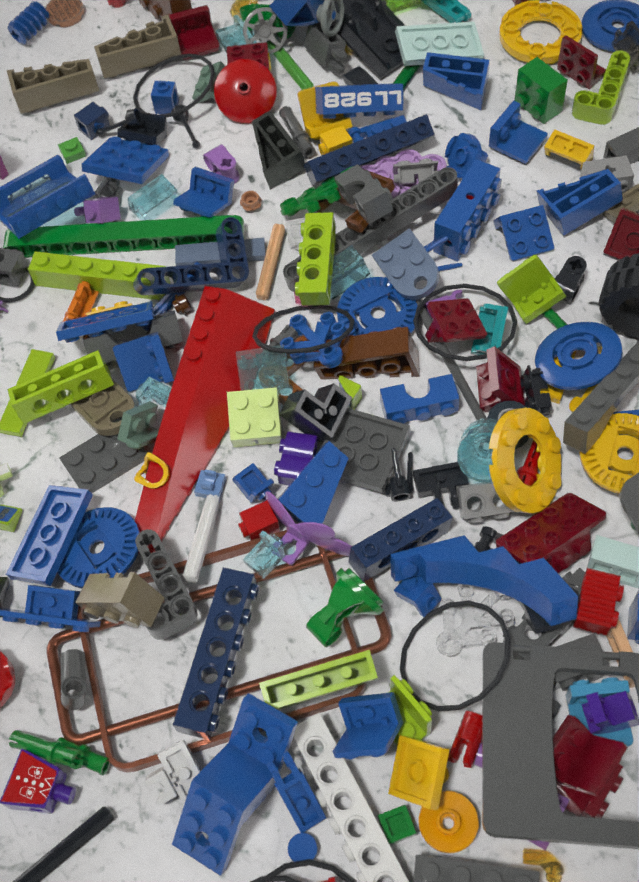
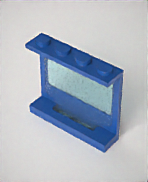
(41, 196)

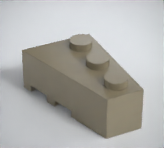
(120, 599)

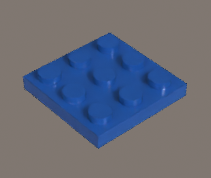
(125, 160)

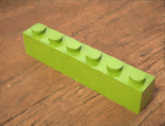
(104, 275)

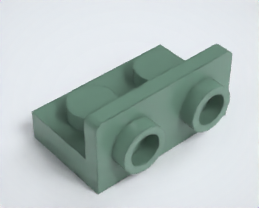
(138, 424)

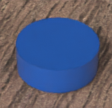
(302, 847)

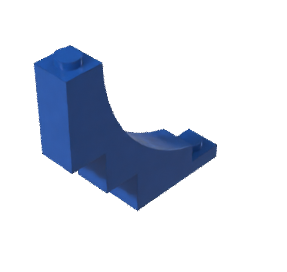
(495, 569)

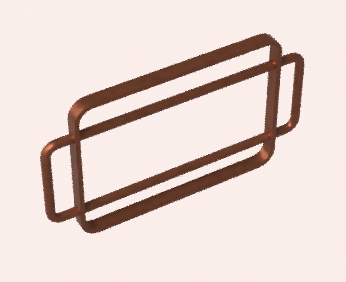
(106, 731)

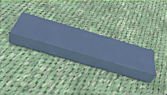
(208, 252)

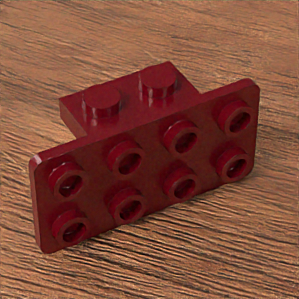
(556, 533)

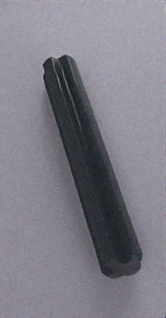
(67, 846)

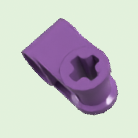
(221, 162)

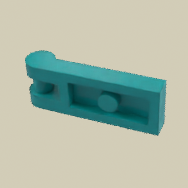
(448, 10)

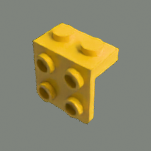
(313, 122)

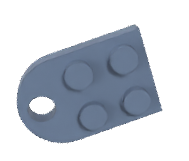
(407, 263)

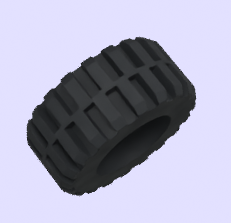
(621, 296)

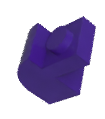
(610, 713)

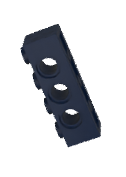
(409, 532)

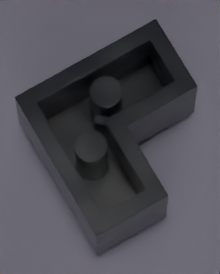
(319, 413)

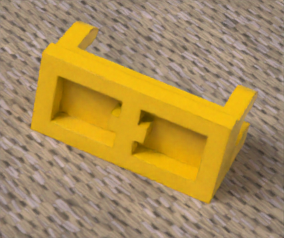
(569, 147)

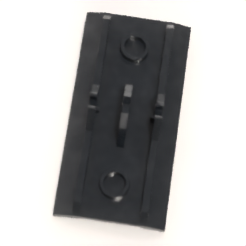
(371, 35)

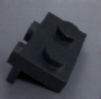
(150, 132)

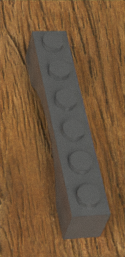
(591, 416)

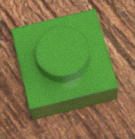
(71, 150)

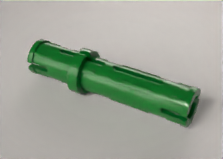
(54, 752)

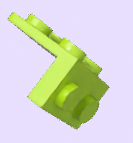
(531, 288)

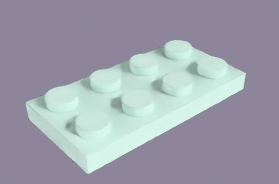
(444, 38)

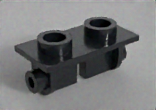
(533, 384)

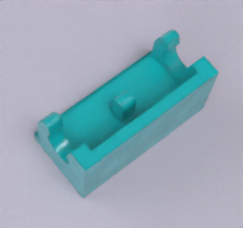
(493, 319)

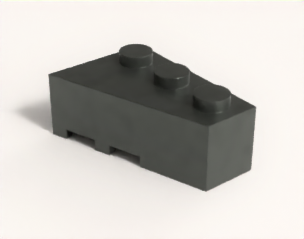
(277, 150)

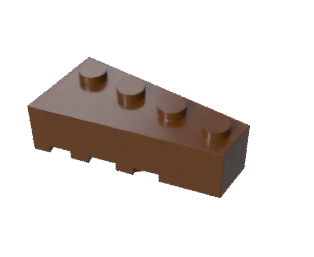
(373, 354)

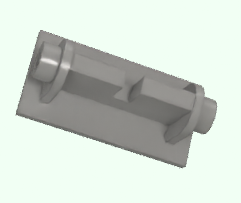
(405, 171)

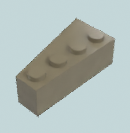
(51, 84)

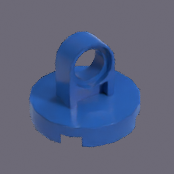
(462, 152)

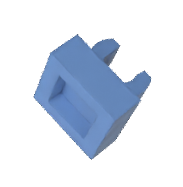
(210, 483)

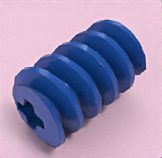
(28, 22)

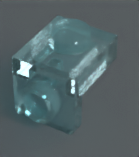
(265, 554)

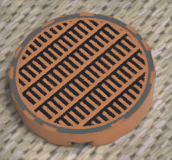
(64, 12)

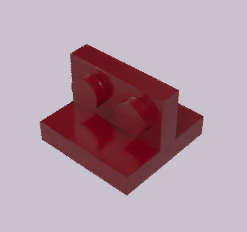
(624, 235)
(498, 380)

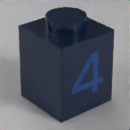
(91, 118)

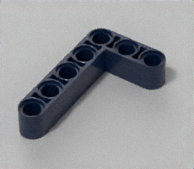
(202, 271)

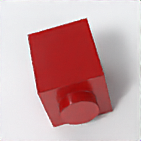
(258, 519)

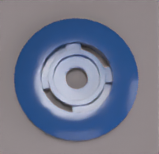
(599, 18)
(372, 294)
(580, 372)
(104, 525)

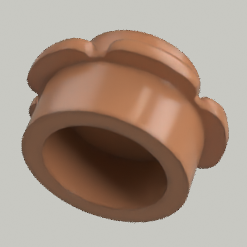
(250, 201)

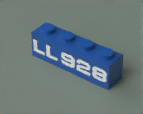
(358, 99)

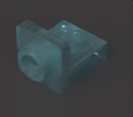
(153, 390)

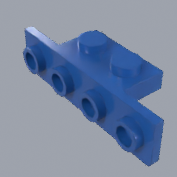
(50, 606)

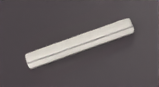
(201, 539)

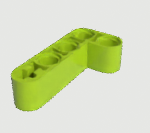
(600, 106)

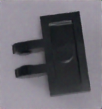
(439, 480)

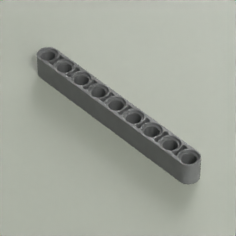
(406, 209)

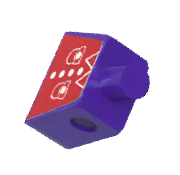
(36, 785)

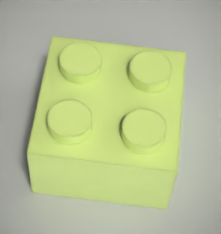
(254, 417)

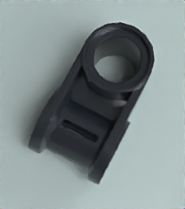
(571, 277)

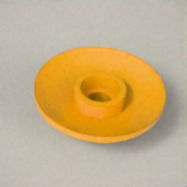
(465, 820)

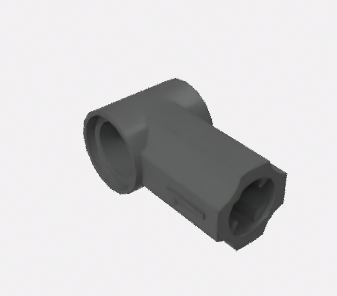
(73, 678)

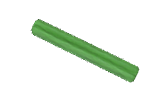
(291, 67)

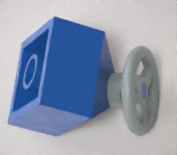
(310, 12)

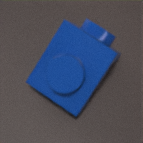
(253, 483)
(418, 594)

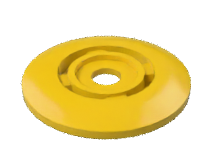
(604, 453)

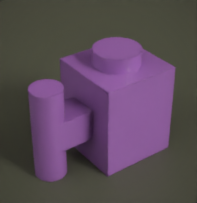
(99, 210)

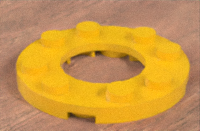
(530, 11)
(503, 474)

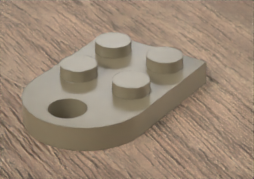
(104, 408)

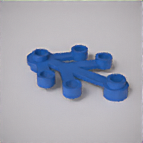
(329, 356)

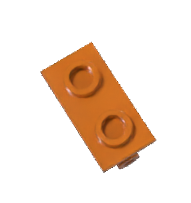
(82, 301)

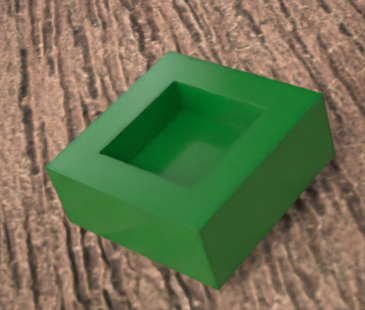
(397, 825)

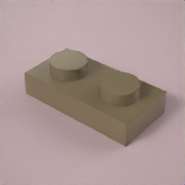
(629, 202)

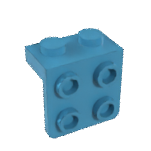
(576, 697)

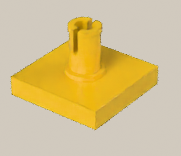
(419, 772)

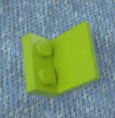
(414, 715)

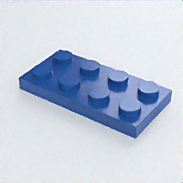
(97, 323)
(49, 535)

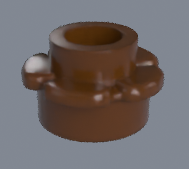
(182, 304)

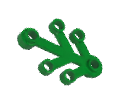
(309, 198)

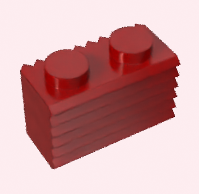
(598, 601)

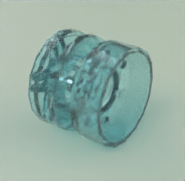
(470, 454)

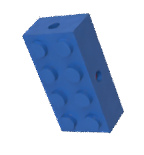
(467, 209)

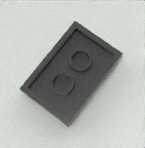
(100, 461)

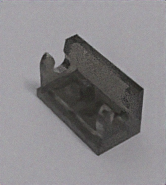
(628, 42)

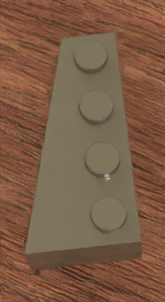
(138, 48)

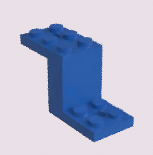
(233, 784)

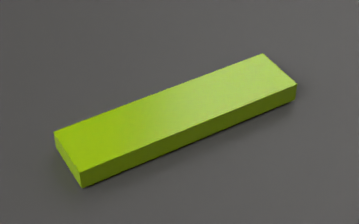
(36, 364)

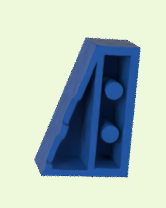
(457, 77)
(580, 201)
(314, 487)

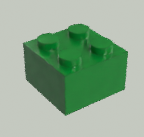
(540, 90)

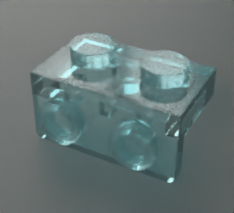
(233, 34)

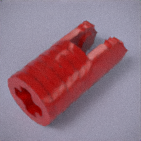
(468, 734)

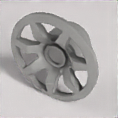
(264, 30)

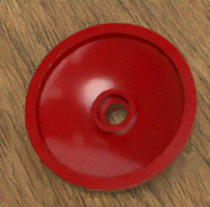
(249, 104)

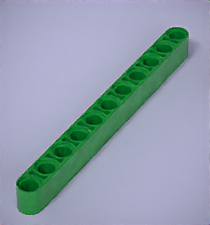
(118, 236)

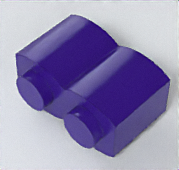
(296, 452)

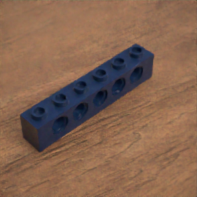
(369, 149)
(230, 585)

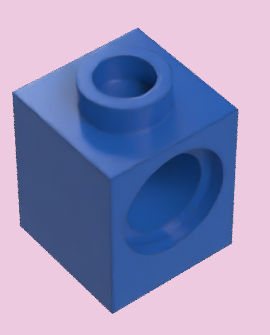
(164, 96)

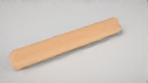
(270, 262)

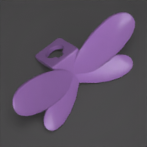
(305, 532)

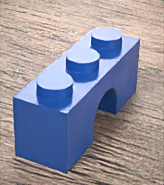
(402, 408)

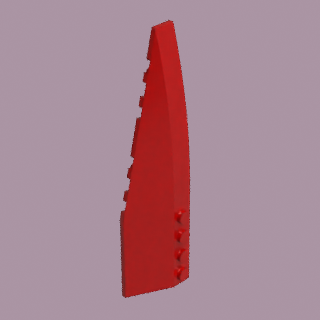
(198, 402)

